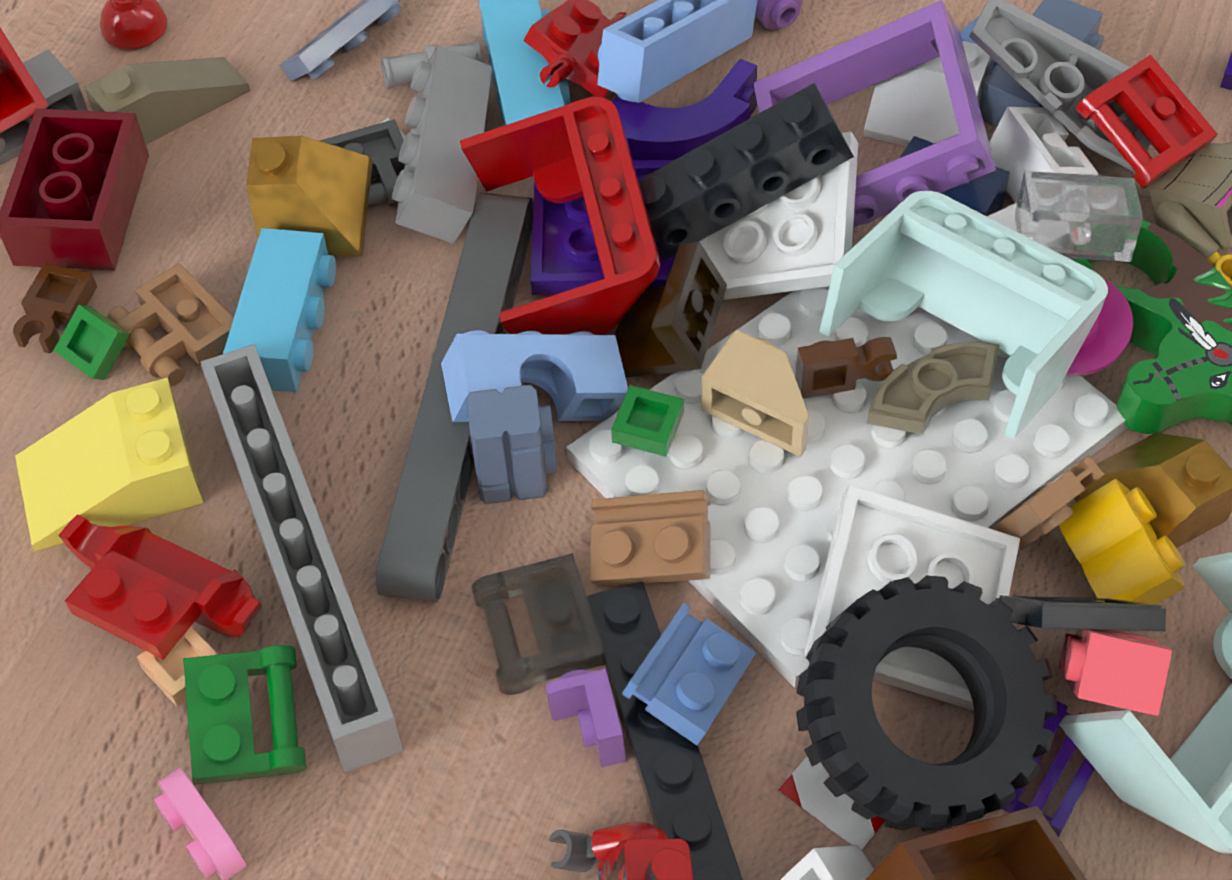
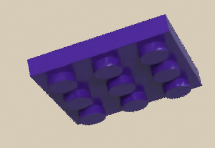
(564, 243)

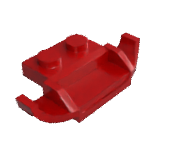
(153, 588)

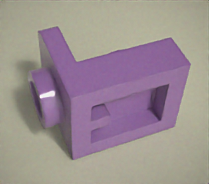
(591, 700)

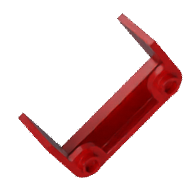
(572, 156)

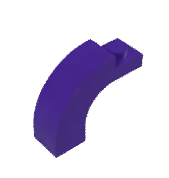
(673, 132)

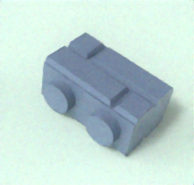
(511, 443)

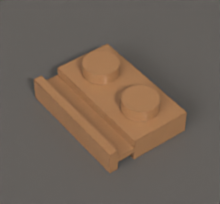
(1049, 505)
(650, 539)

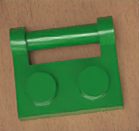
(222, 716)

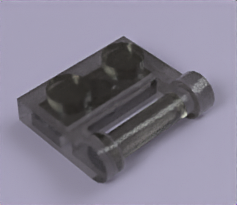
(557, 616)

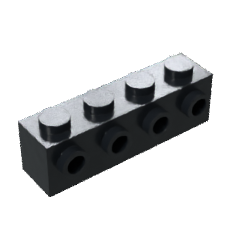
(743, 170)

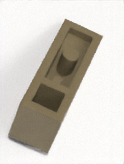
(167, 92)

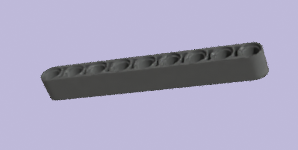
(440, 451)

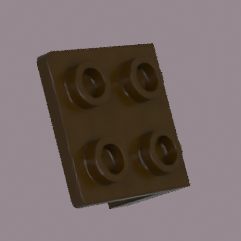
(673, 322)

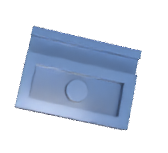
(690, 674)

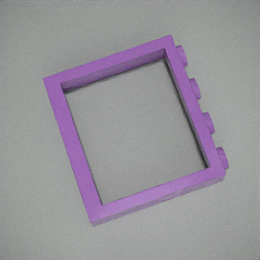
(878, 57)

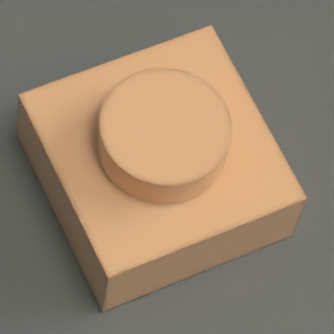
(169, 673)

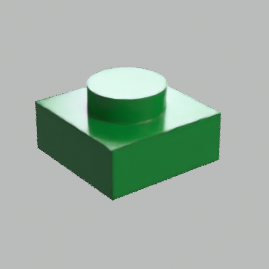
(91, 342)
(647, 420)

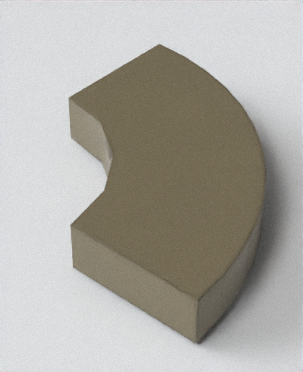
(930, 383)

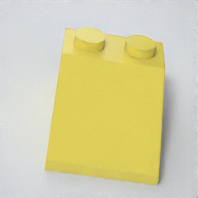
(110, 465)

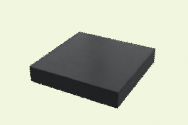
(1085, 613)

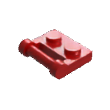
(1157, 111)

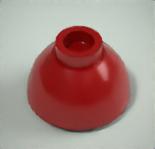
(132, 23)

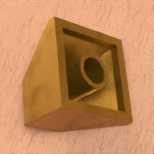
(310, 188)
(1181, 480)

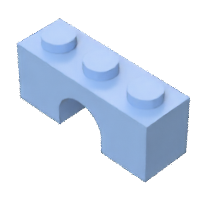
(575, 369)

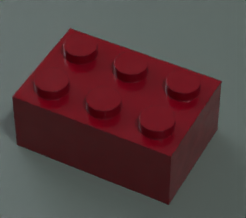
(73, 189)

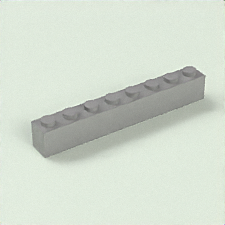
(302, 561)

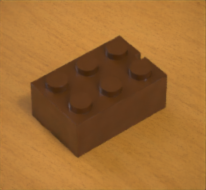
(996, 848)

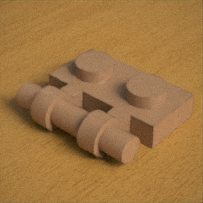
(185, 311)

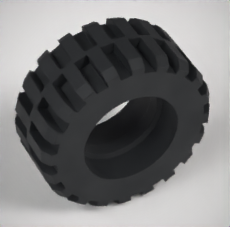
(1001, 681)

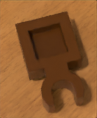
(52, 302)
(836, 365)

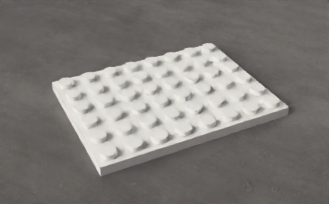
(779, 510)

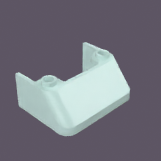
(978, 280)
(1196, 784)

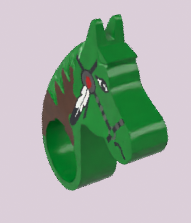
(1187, 329)

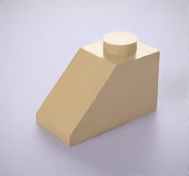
(757, 392)

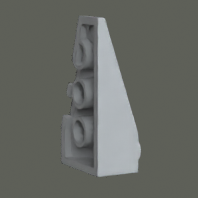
(1052, 69)

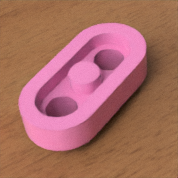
(212, 846)

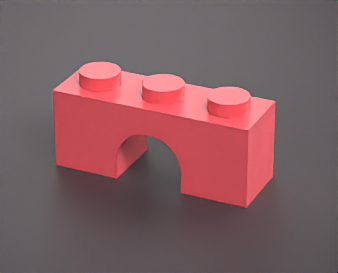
(1116, 668)

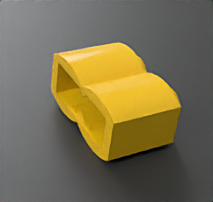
(1119, 547)

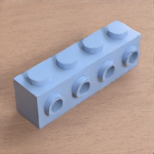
(669, 42)

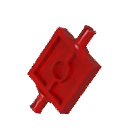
(570, 44)

